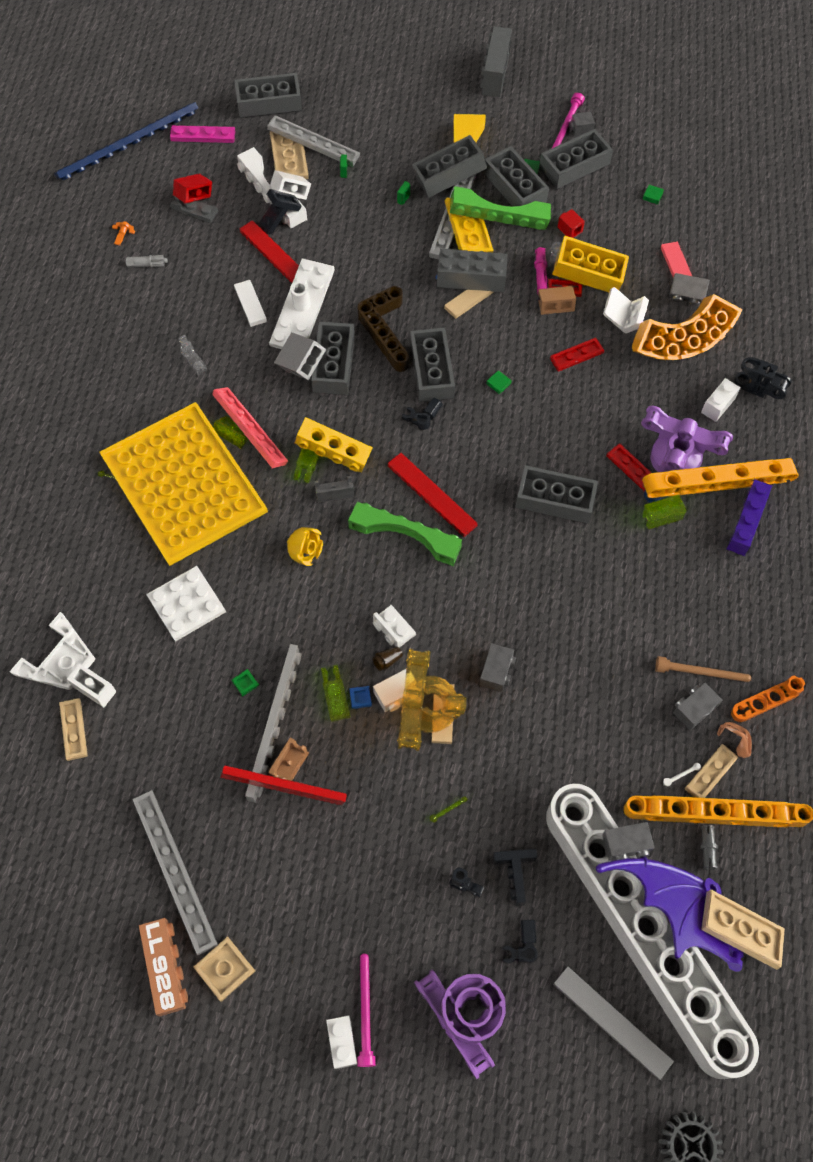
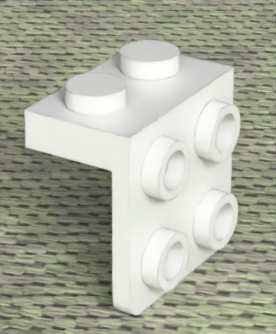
(623, 312)

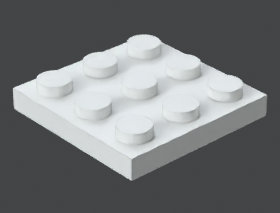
(186, 603)

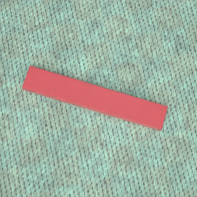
(250, 427)

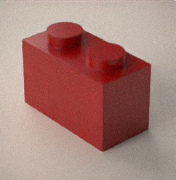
(192, 188)

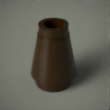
(386, 658)

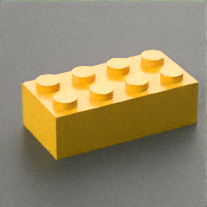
(590, 264)

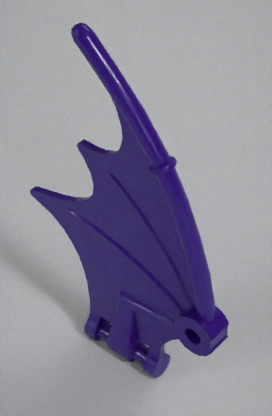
(683, 902)

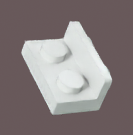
(394, 626)

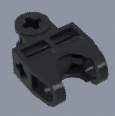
(771, 381)

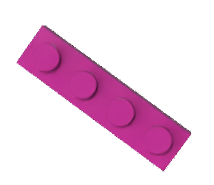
(202, 134)

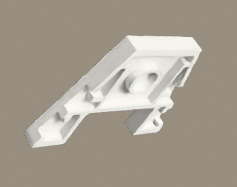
(60, 661)

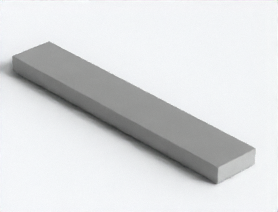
(312, 140)
(613, 1023)

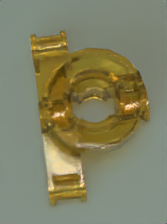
(418, 719)

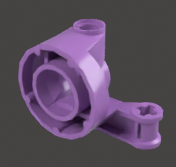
(681, 435)
(463, 1034)

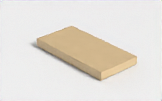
(288, 156)
(743, 929)

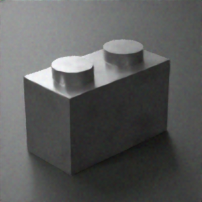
(689, 288)
(496, 667)
(697, 705)
(628, 841)

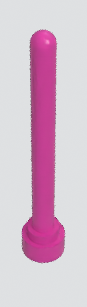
(576, 102)
(366, 1056)

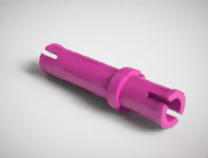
(541, 266)

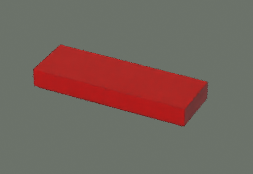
(576, 354)
(628, 464)

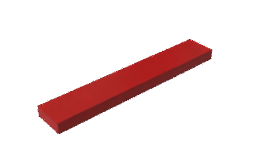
(270, 250)
(432, 494)
(283, 785)

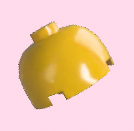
(305, 541)

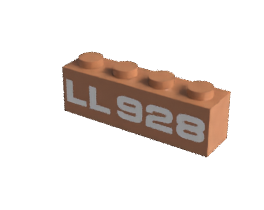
(162, 967)

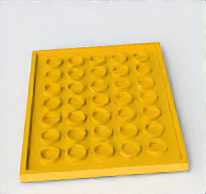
(183, 483)

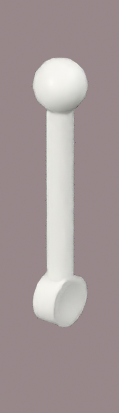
(668, 781)

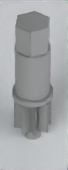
(145, 261)

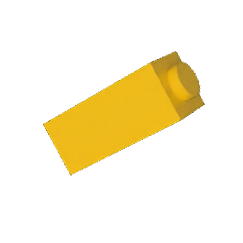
(468, 125)

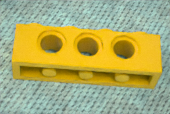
(328, 436)

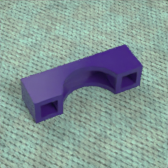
(749, 518)

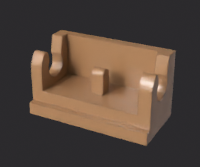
(557, 300)
(289, 761)

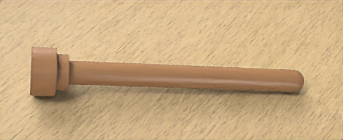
(663, 665)

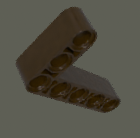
(370, 315)

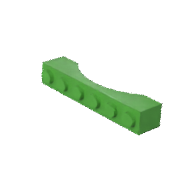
(467, 203)
(369, 520)

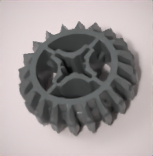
(697, 1138)

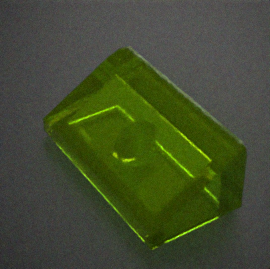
(230, 431)

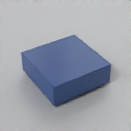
(360, 697)

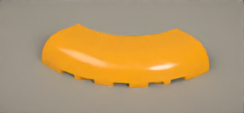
(690, 337)

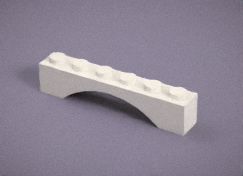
(252, 165)

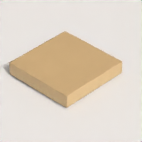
(224, 969)

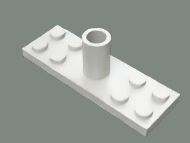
(302, 301)

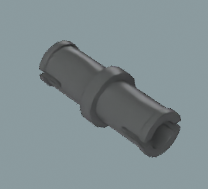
(709, 847)

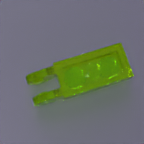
(306, 460)
(335, 696)

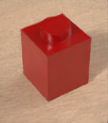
(571, 223)

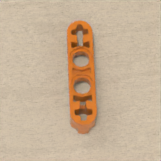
(765, 699)

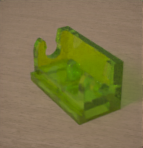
(664, 511)

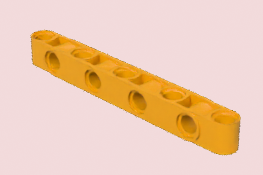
(718, 477)
(733, 811)

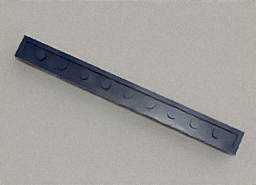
(120, 144)

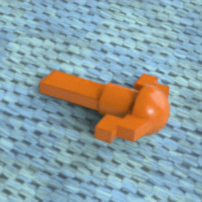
(124, 226)

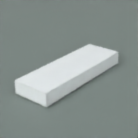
(250, 303)

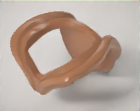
(745, 745)

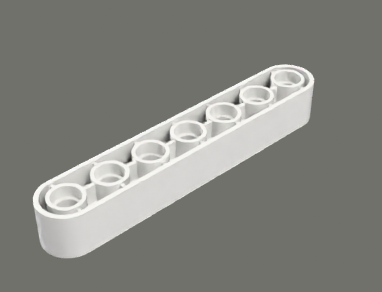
(649, 952)

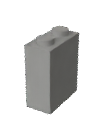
(300, 356)

